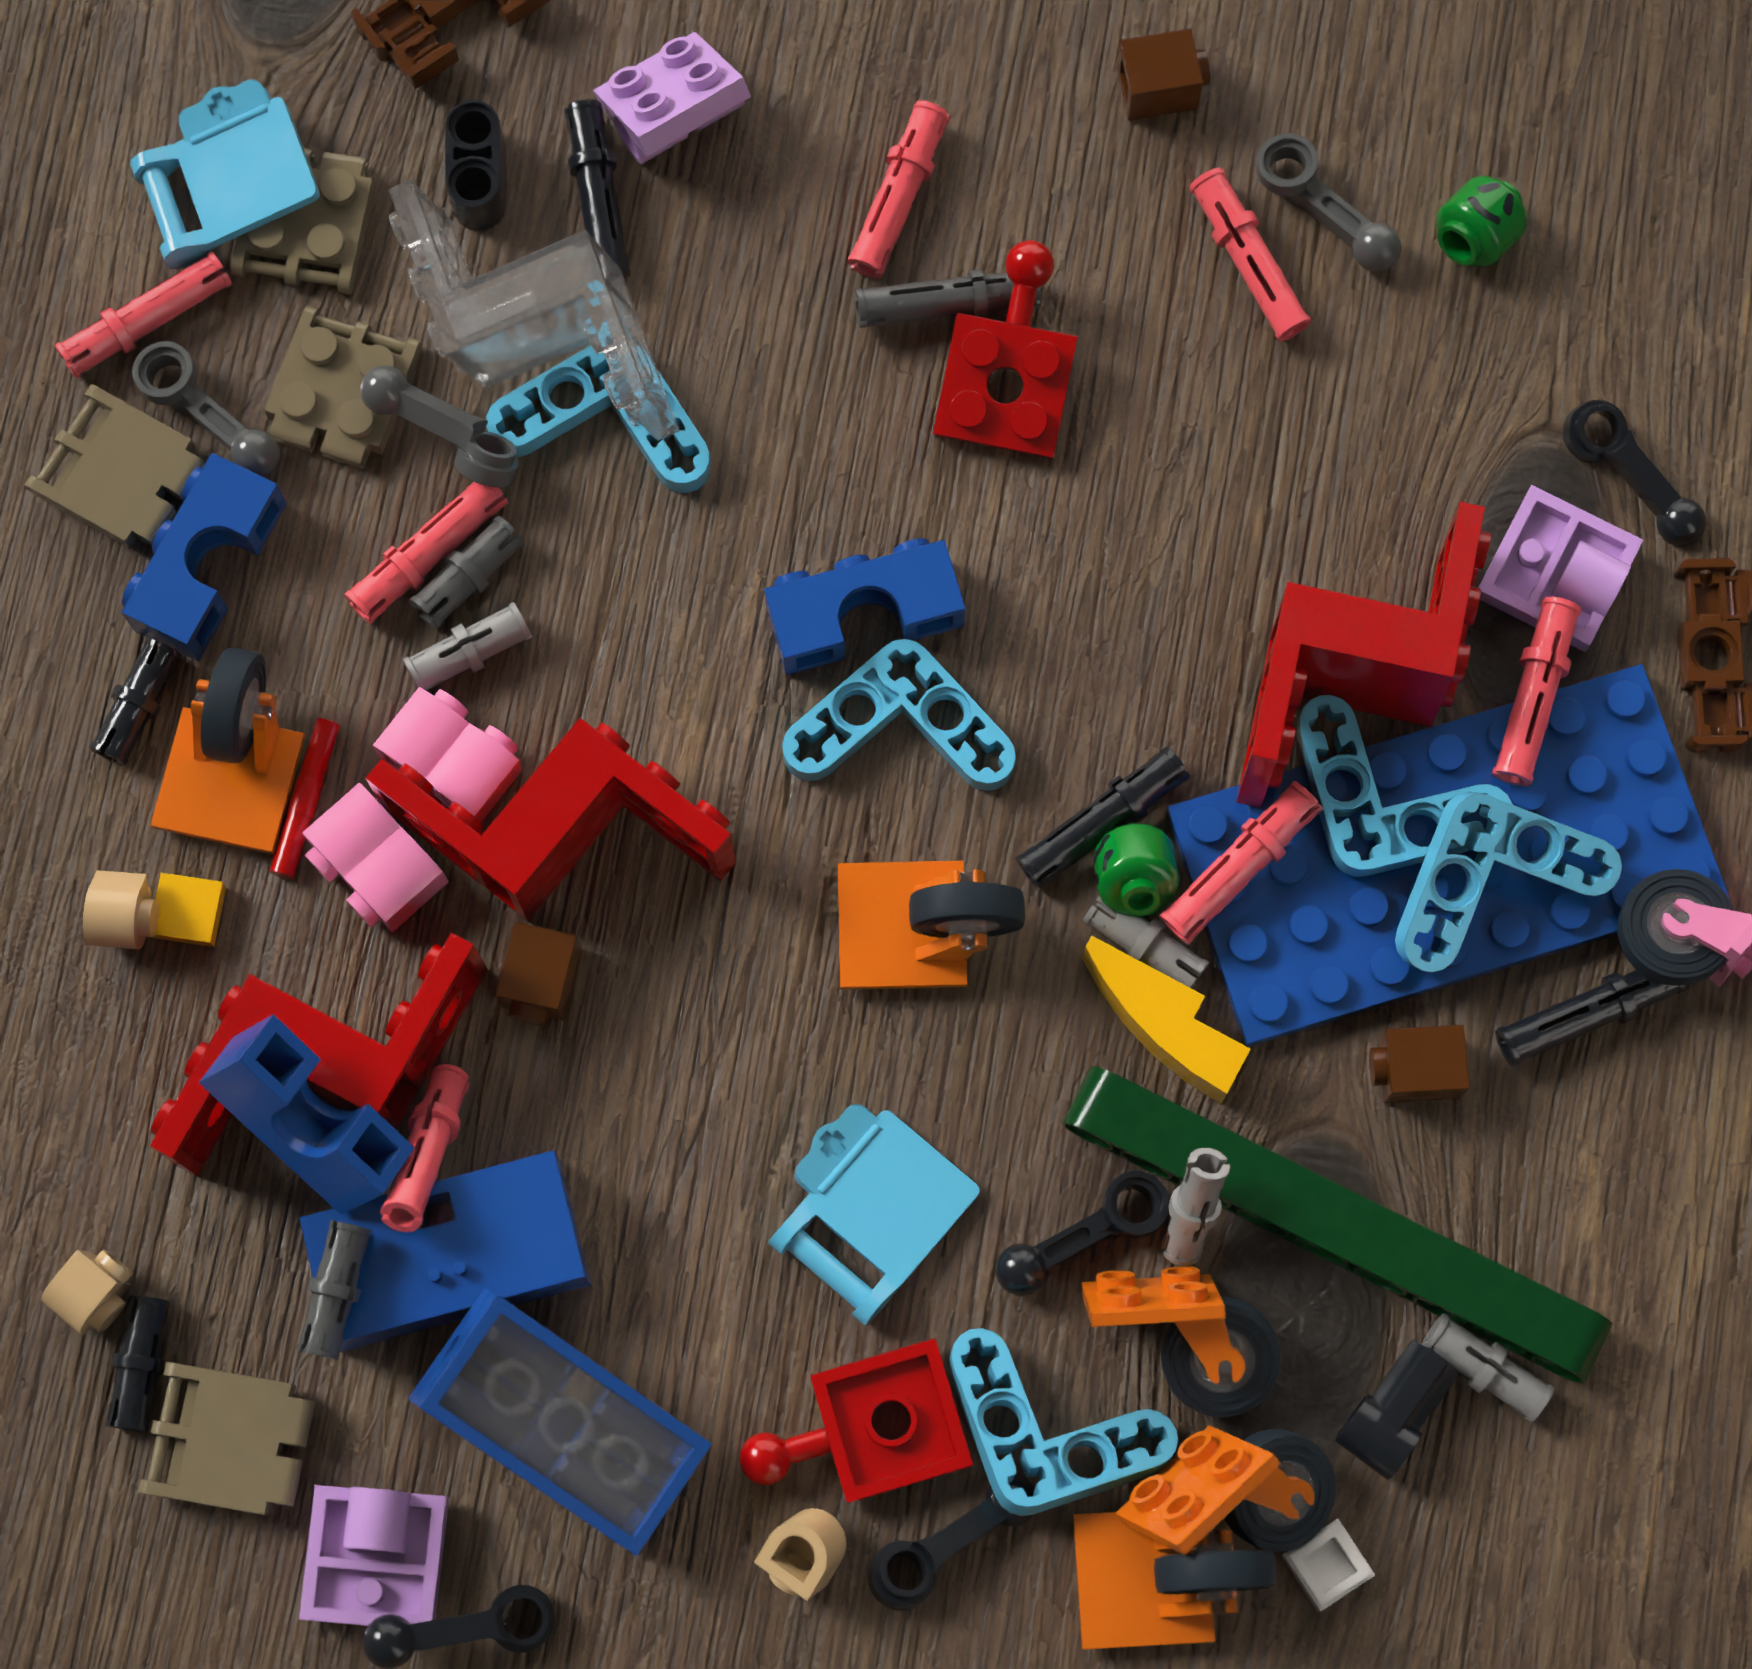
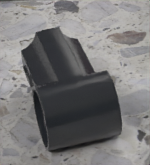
(1388, 1421)

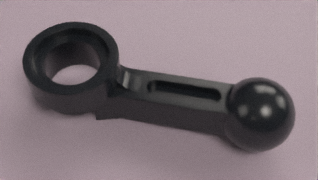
(1678, 519)
(1024, 1268)
(937, 1549)
(392, 1639)

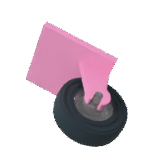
(1684, 929)

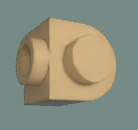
(119, 910)
(88, 1290)
(803, 1552)

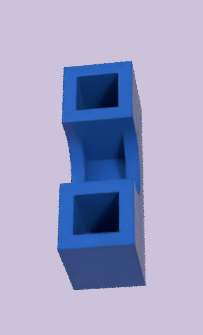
(219, 509)
(911, 583)
(335, 1151)

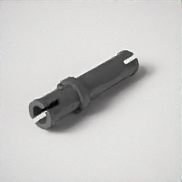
(935, 299)

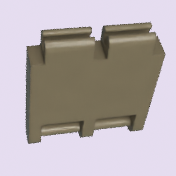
(318, 234)
(321, 388)
(118, 470)
(228, 1440)

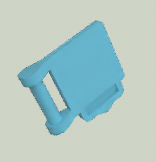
(238, 165)
(881, 1196)

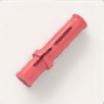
(908, 167)
(1215, 198)
(142, 315)
(416, 557)
(1543, 667)
(1230, 873)
(431, 1127)

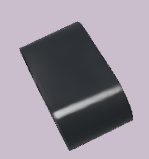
(475, 165)

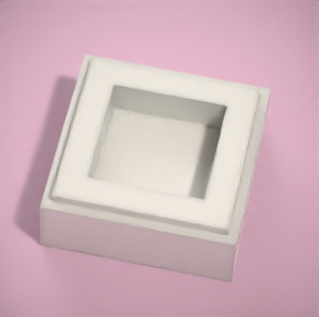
(1328, 1565)

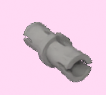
(468, 647)
(1147, 943)
(1195, 1206)
(1488, 1367)

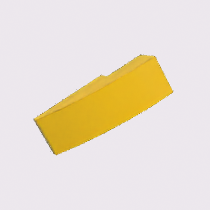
(1162, 1019)

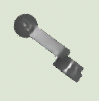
(1373, 244)
(248, 448)
(480, 454)

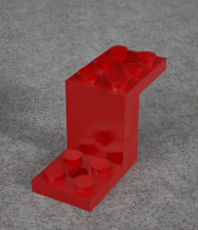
(1366, 653)
(556, 817)
(352, 1065)

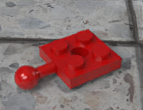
(1036, 354)
(863, 1458)

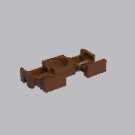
(413, 40)
(1709, 605)

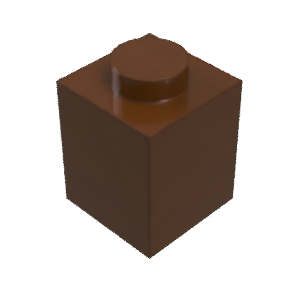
(1161, 74)
(538, 973)
(1420, 1064)

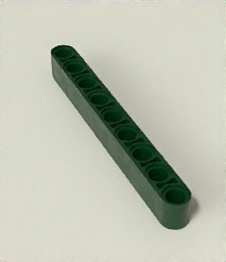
(1344, 1227)

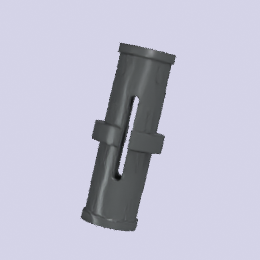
(467, 572)
(334, 1290)

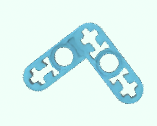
(537, 434)
(890, 700)
(1381, 824)
(1493, 844)
(1050, 1457)

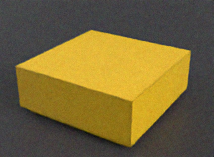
(189, 909)

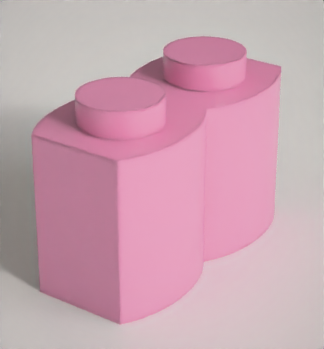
(450, 752)
(374, 859)

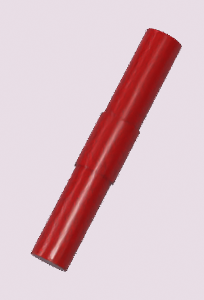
(304, 798)

